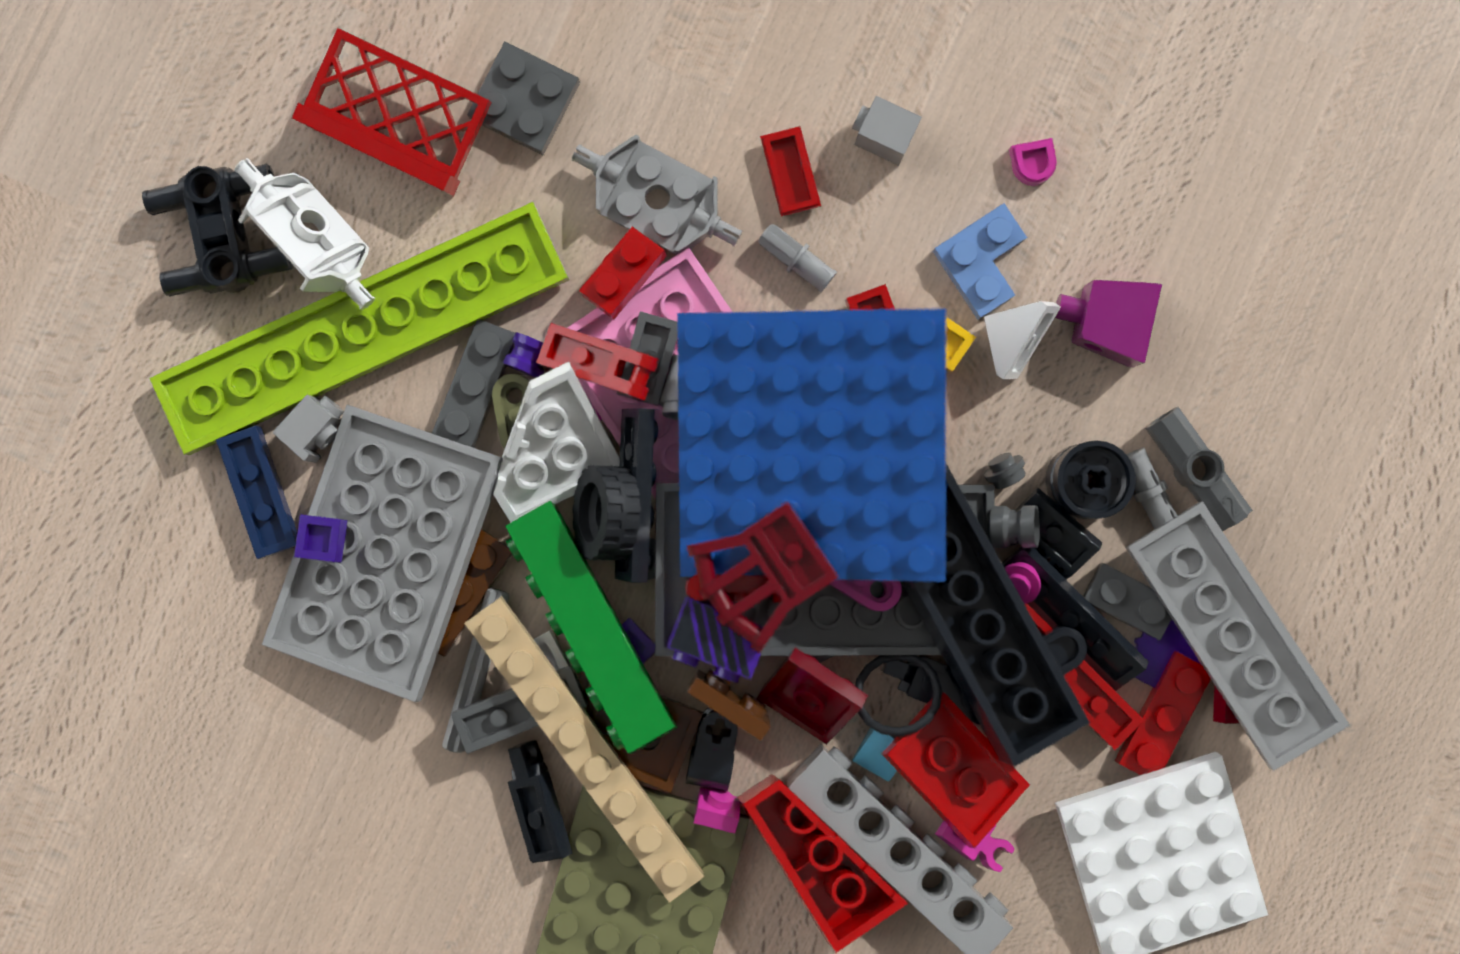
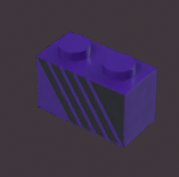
(701, 637)

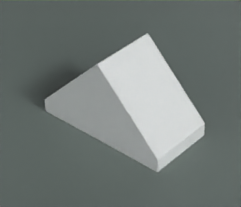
(1016, 335)

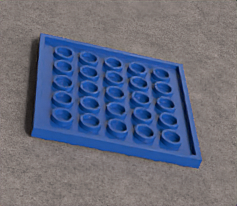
(823, 415)

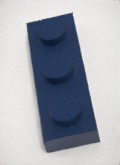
(258, 492)

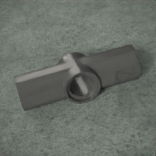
(1181, 447)

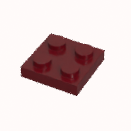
(812, 696)

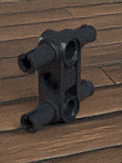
(214, 231)

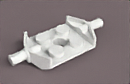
(325, 257)

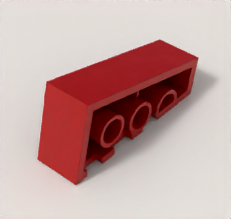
(827, 875)

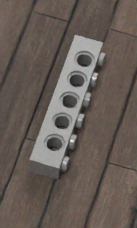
(972, 934)

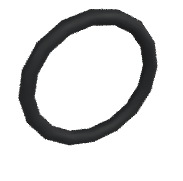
(919, 724)

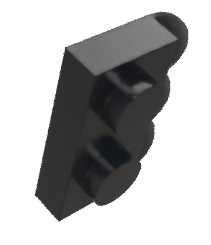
(1061, 536)

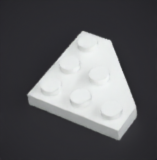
(550, 444)

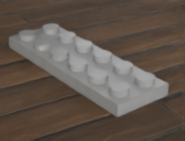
(1237, 636)

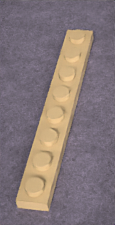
(585, 749)

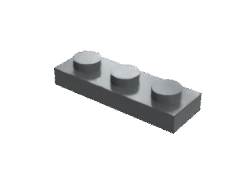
(473, 383)
(503, 715)

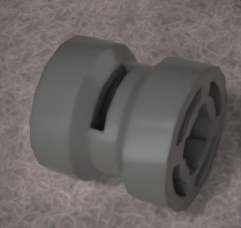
(1012, 526)

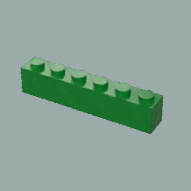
(591, 628)

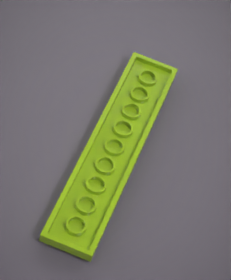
(339, 342)

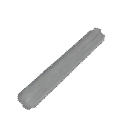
(472, 678)

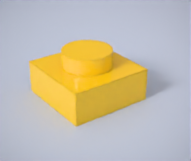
(957, 343)

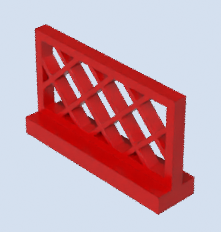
(376, 144)

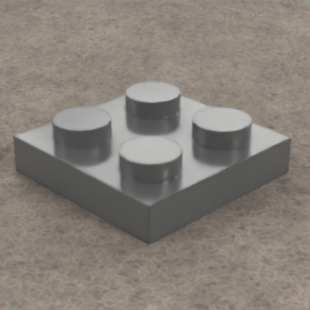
(526, 97)

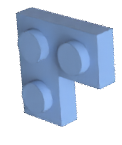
(970, 259)

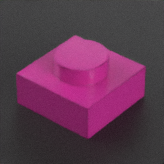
(717, 810)

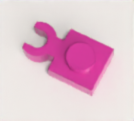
(984, 849)

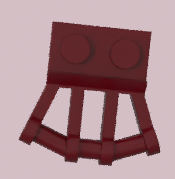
(787, 558)

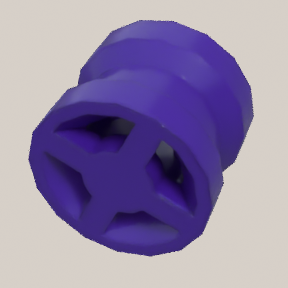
(525, 355)

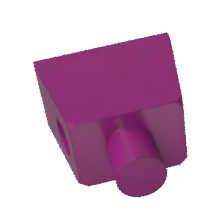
(1113, 318)

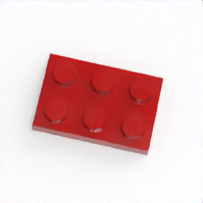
(957, 772)

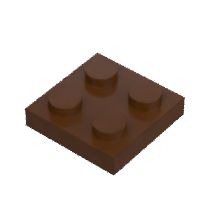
(743, 711)

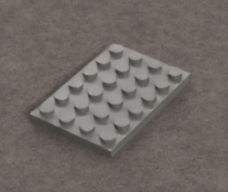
(407, 547)

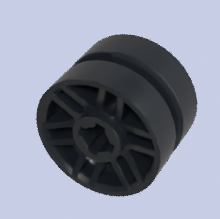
(1111, 481)

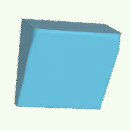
(870, 755)

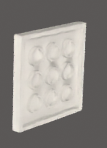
(1162, 857)

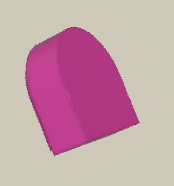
(1033, 161)

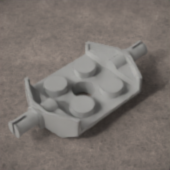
(636, 169)

